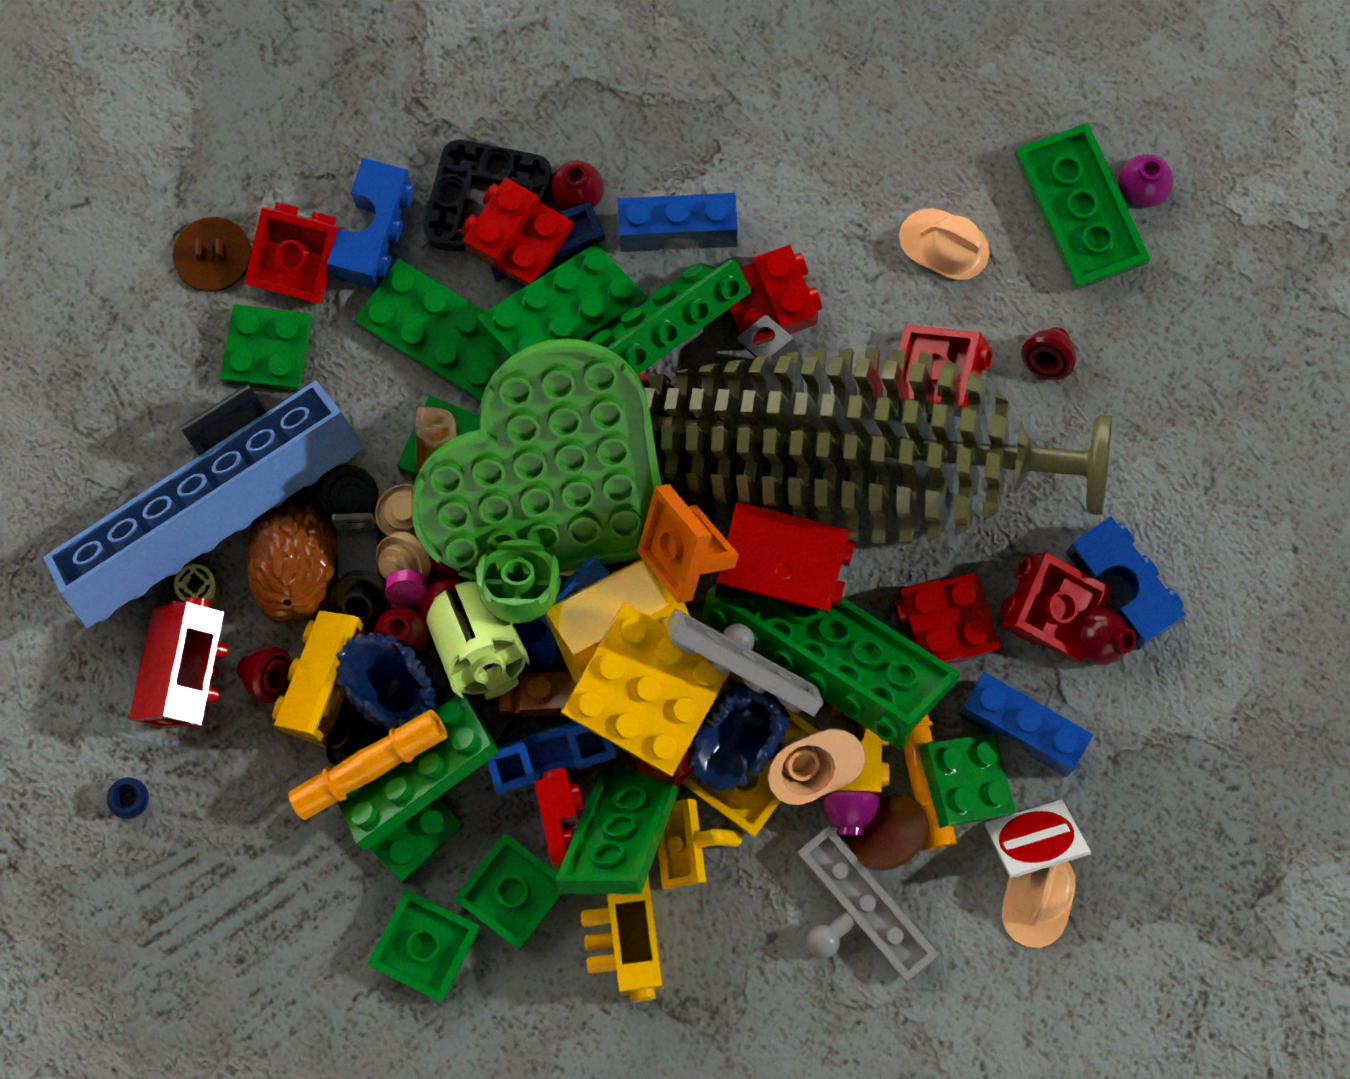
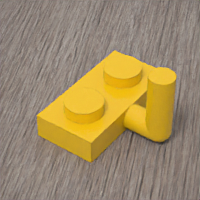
(682, 845)

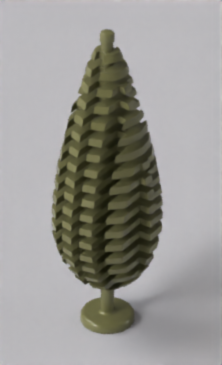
(834, 435)

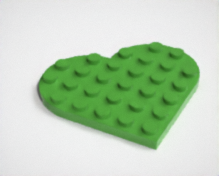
(555, 462)

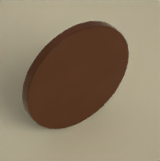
(211, 254)
(892, 835)

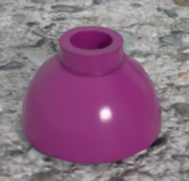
(1146, 180)
(850, 811)

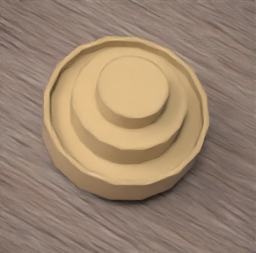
(395, 511)
(402, 552)

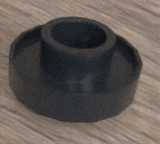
(348, 491)
(360, 595)
(349, 736)

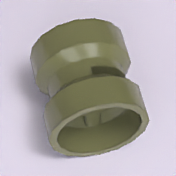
(207, 590)

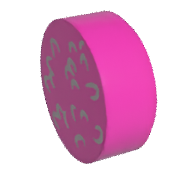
(405, 588)

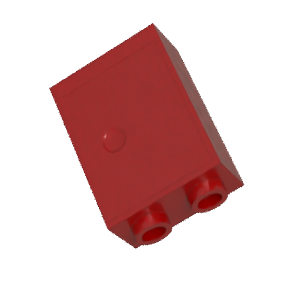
(787, 558)
(178, 664)

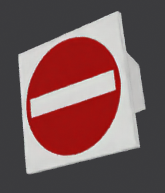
(1037, 838)

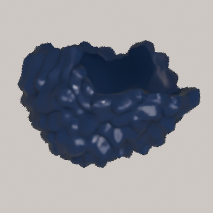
(384, 680)
(738, 737)

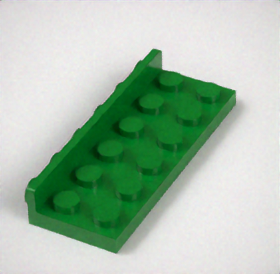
(674, 313)
(846, 654)

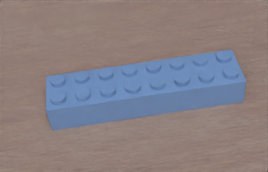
(201, 504)

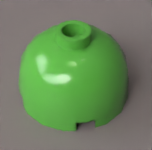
(518, 581)

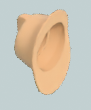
(944, 243)
(815, 765)
(1039, 905)

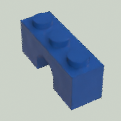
(699, 217)
(364, 254)
(1110, 551)
(1044, 732)
(564, 746)

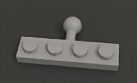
(734, 653)
(864, 905)

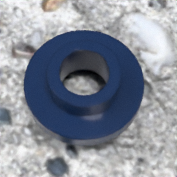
(116, 794)

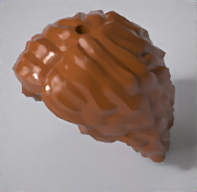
(291, 561)

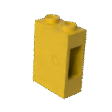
(633, 943)

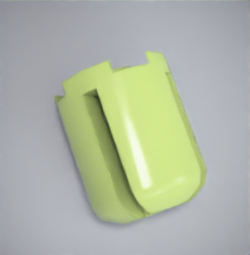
(467, 656)

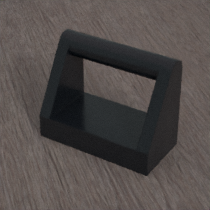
(222, 419)

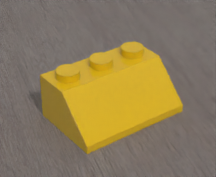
(585, 615)
(313, 694)

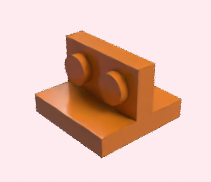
(682, 544)

